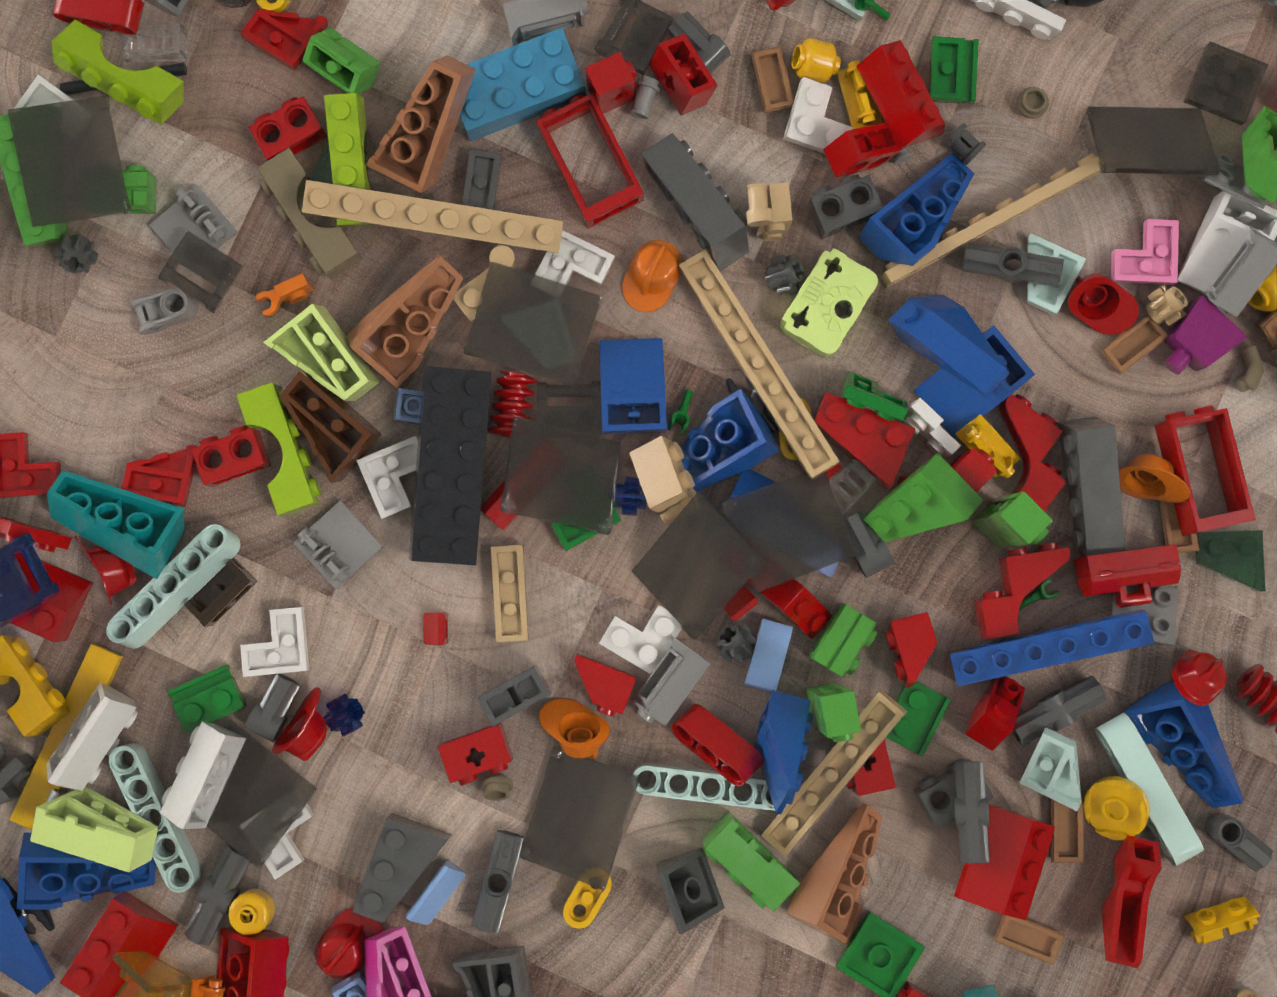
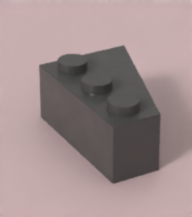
(396, 864)
(495, 972)

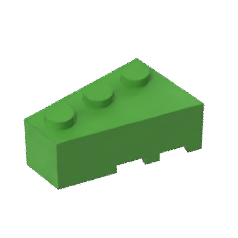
(1260, 155)
(923, 502)
(749, 862)

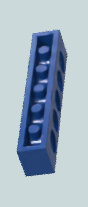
(1051, 647)

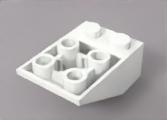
(1221, 236)

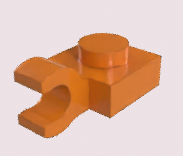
(291, 290)

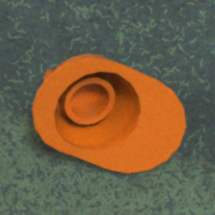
(652, 276)
(1152, 478)
(574, 727)

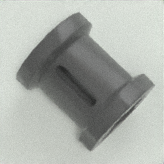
(958, 141)

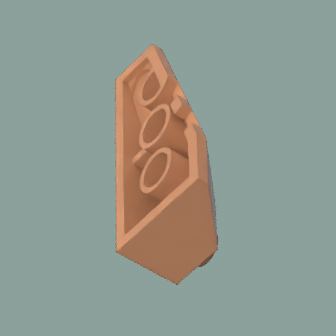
(405, 322)
(833, 885)

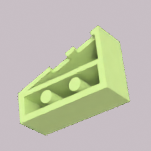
(323, 351)
(95, 830)

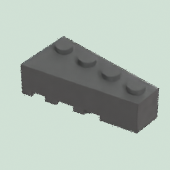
(698, 200)
(1093, 485)

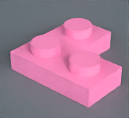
(1156, 261)

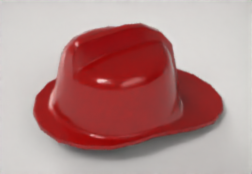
(1103, 304)
(113, 571)
(1199, 677)
(305, 730)
(341, 946)

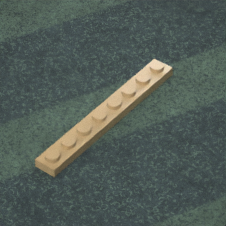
(1006, 212)
(432, 216)
(758, 364)

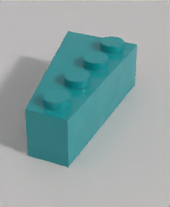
(118, 520)

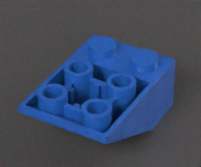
(632, 386)
(959, 402)
(782, 745)

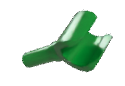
(872, 6)
(681, 415)
(1038, 594)

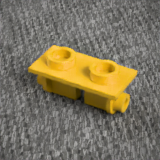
(858, 100)
(983, 436)
(1233, 915)

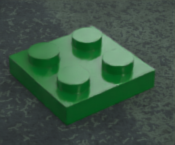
(880, 956)

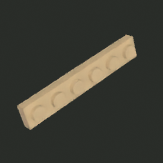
(833, 774)

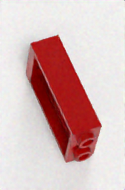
(612, 205)
(1227, 463)

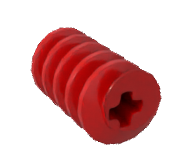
(512, 402)
(1261, 691)

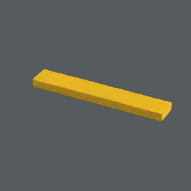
(97, 666)

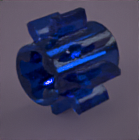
(629, 496)
(344, 715)

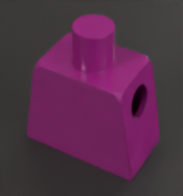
(1201, 337)

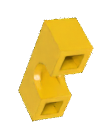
(38, 703)

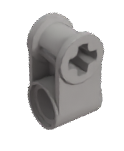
(158, 313)

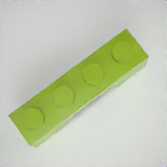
(149, 91)
(346, 143)
(293, 486)

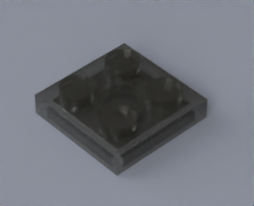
(1226, 83)

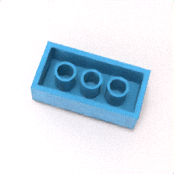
(520, 84)

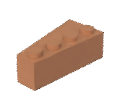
(425, 126)

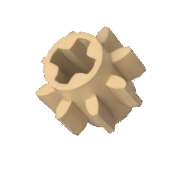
(1166, 305)

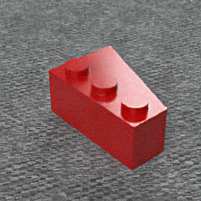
(864, 437)

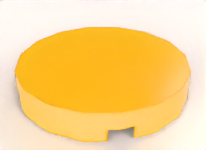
(1116, 807)

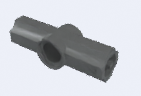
(1034, 267)
(1058, 709)
(972, 812)
(216, 897)
(493, 900)

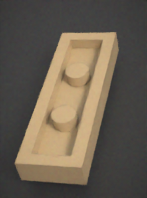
(509, 593)

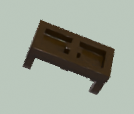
(221, 593)

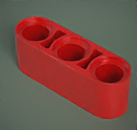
(106, 15)
(717, 745)

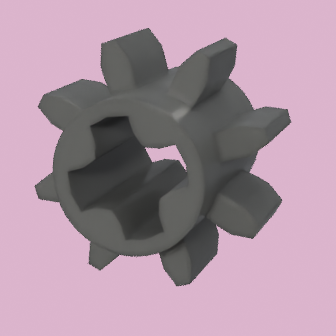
(76, 254)
(785, 274)
(735, 642)

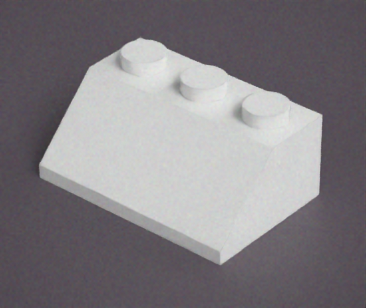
(91, 738)
(201, 776)

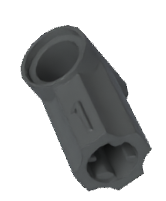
(709, 47)
(872, 551)
(269, 716)
(1239, 841)

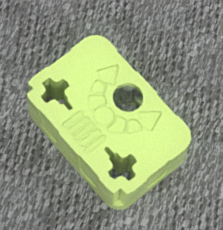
(847, 287)

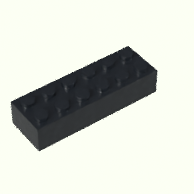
(450, 465)

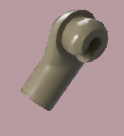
(1253, 372)

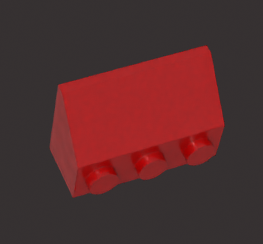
(901, 95)
(58, 614)
(1014, 867)
(123, 928)
(252, 963)

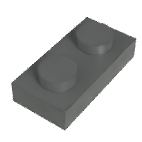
(482, 179)

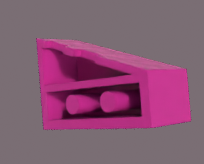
(393, 966)

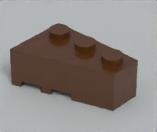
(330, 424)

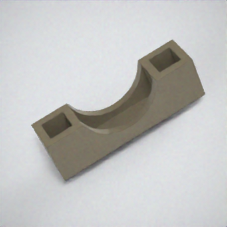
(330, 246)

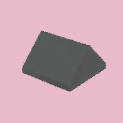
(689, 889)

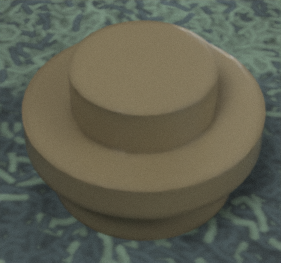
(1032, 102)
(496, 787)

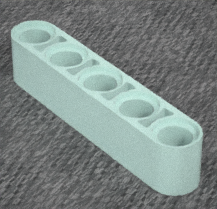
(159, 593)
(1136, 763)
(693, 791)
(141, 805)

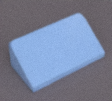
(436, 893)

